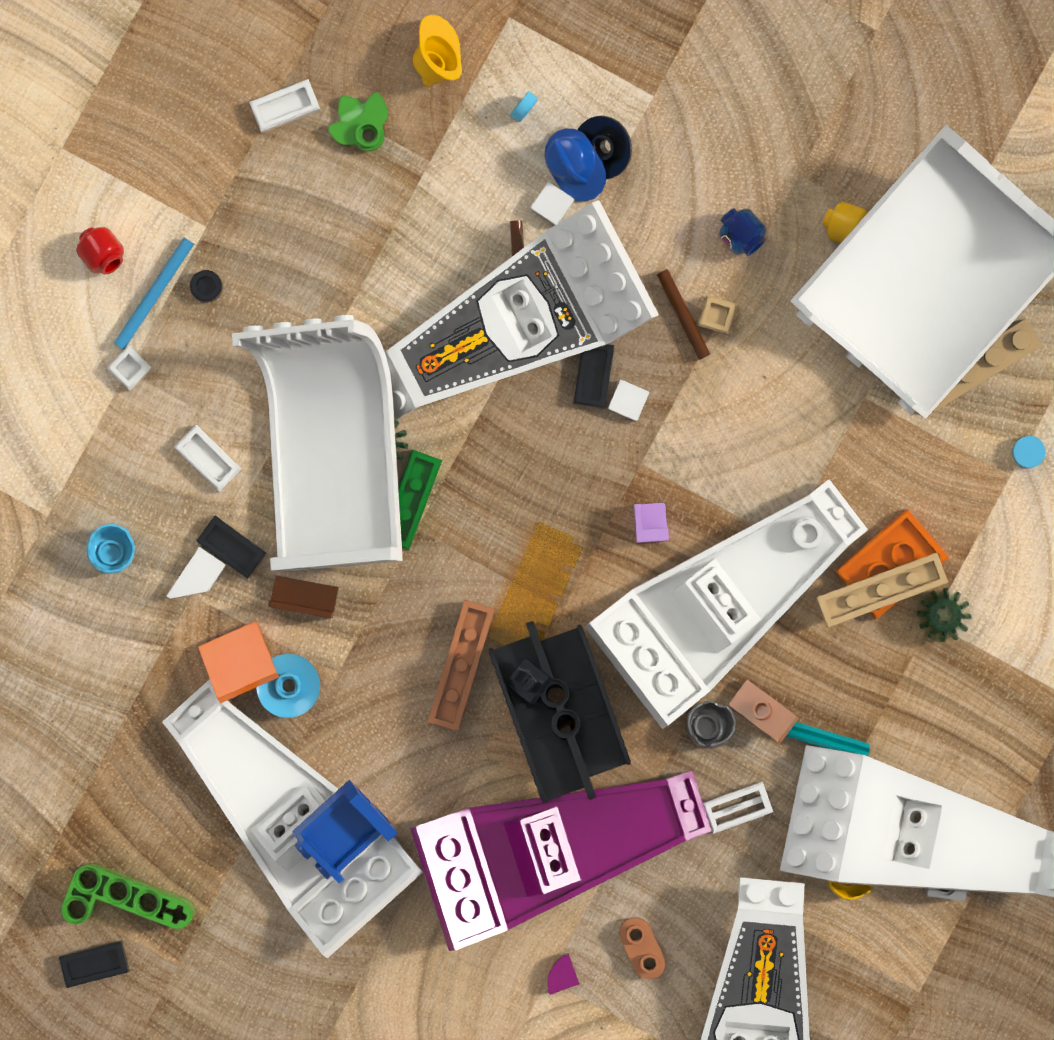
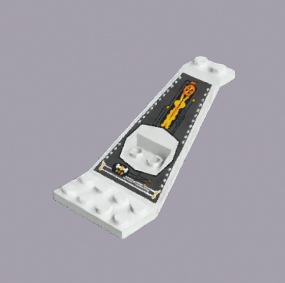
(572, 287)
(764, 967)

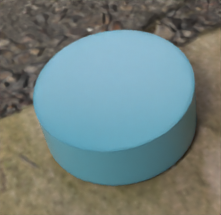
(524, 107)
(1028, 452)

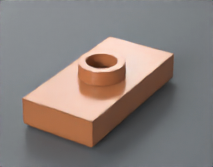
(763, 711)

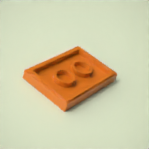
(893, 546)

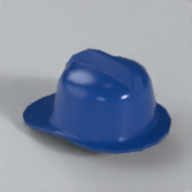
(575, 164)

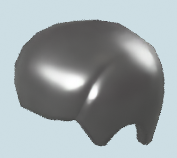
(710, 724)

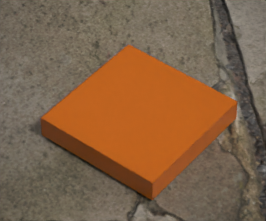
(238, 662)

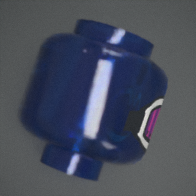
(742, 231)

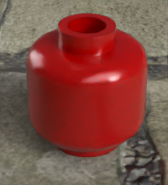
(100, 250)

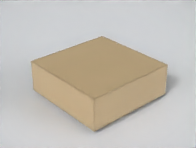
(717, 315)

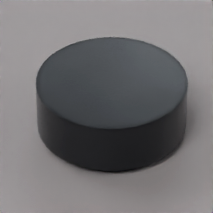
(206, 286)

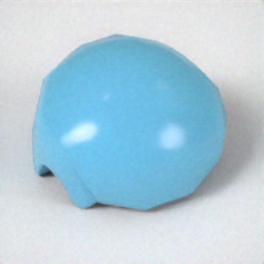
(110, 548)

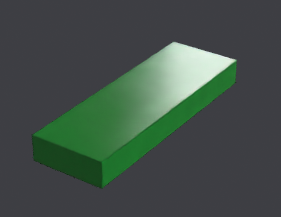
(414, 492)

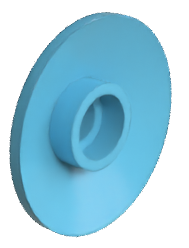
(306, 690)

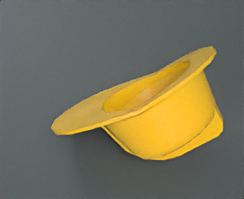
(438, 51)

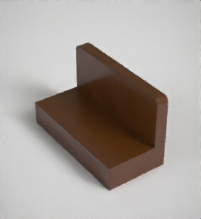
(304, 597)

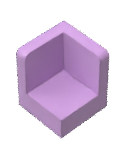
(650, 522)

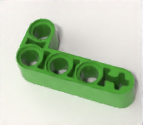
(132, 902)

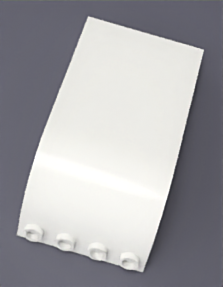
(329, 443)

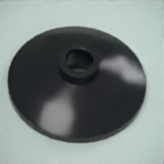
(604, 128)

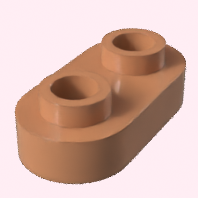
(642, 948)

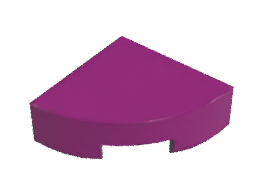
(562, 975)

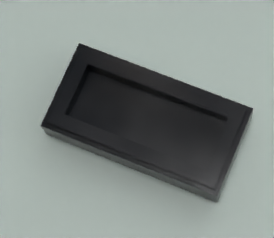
(594, 376)
(231, 547)
(94, 964)

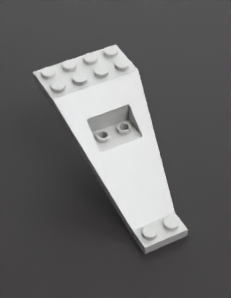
(751, 577)
(266, 791)
(858, 820)

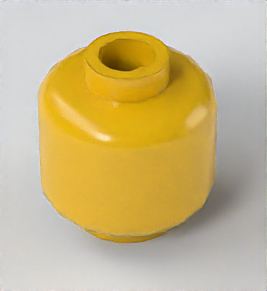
(842, 220)

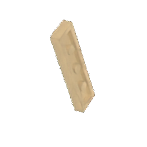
(1005, 351)
(882, 589)

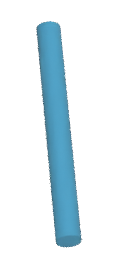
(153, 293)

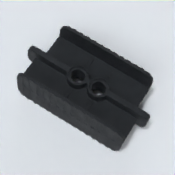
(558, 759)

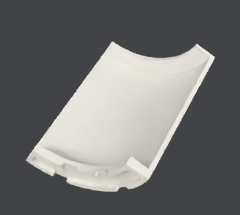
(932, 273)

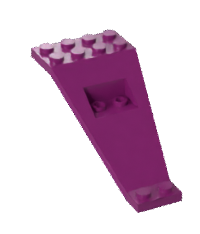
(495, 871)

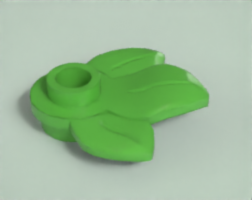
(359, 118)

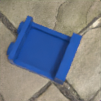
(341, 830)

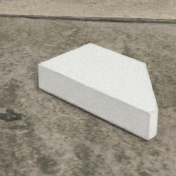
(198, 575)

